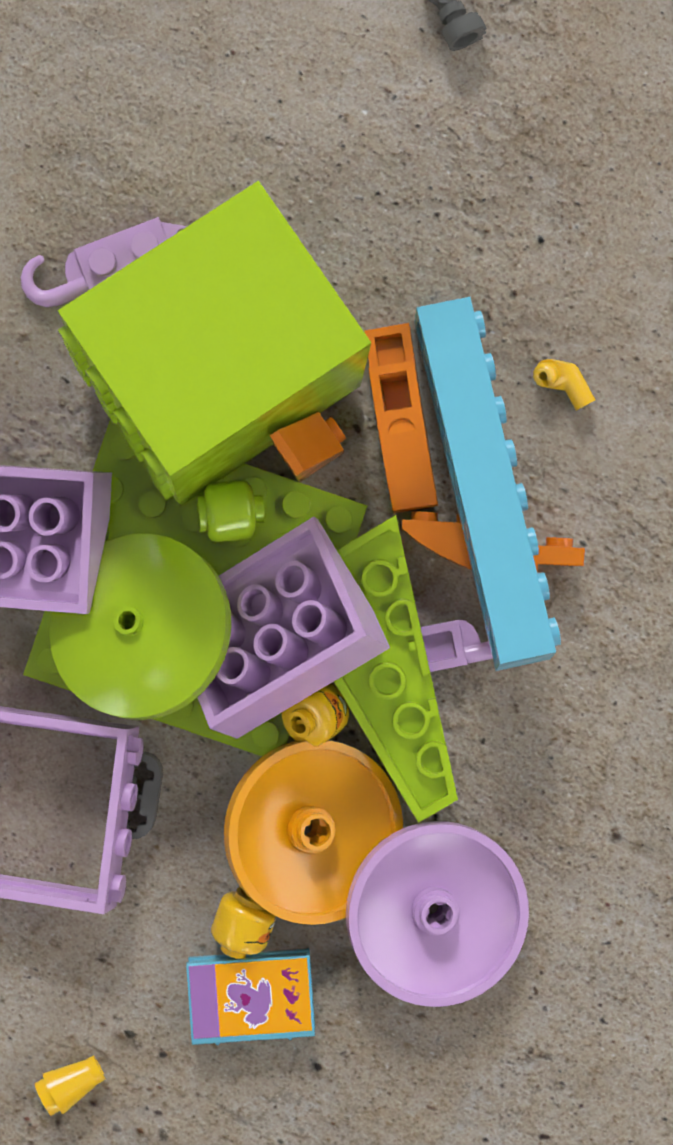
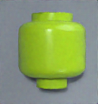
(229, 511)

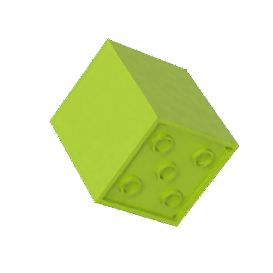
(215, 343)

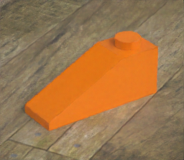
(309, 444)

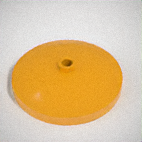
(266, 820)

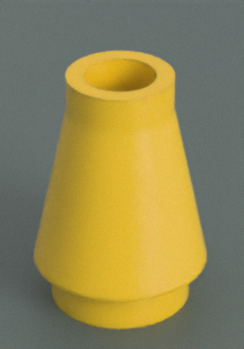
(67, 1085)

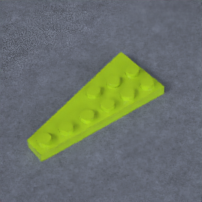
(395, 690)

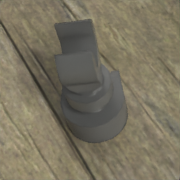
(460, 27)

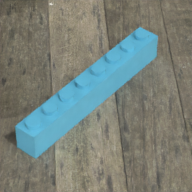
(485, 485)

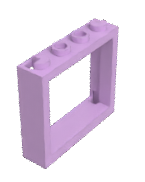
(117, 837)

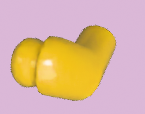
(564, 377)

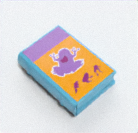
(250, 997)

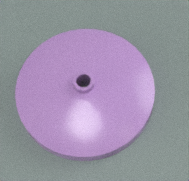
(460, 946)

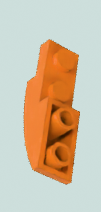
(401, 418)
(448, 542)

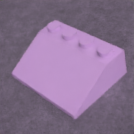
(51, 537)
(292, 630)

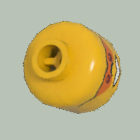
(317, 716)
(241, 925)

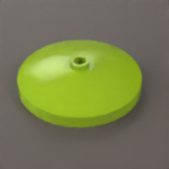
(170, 649)

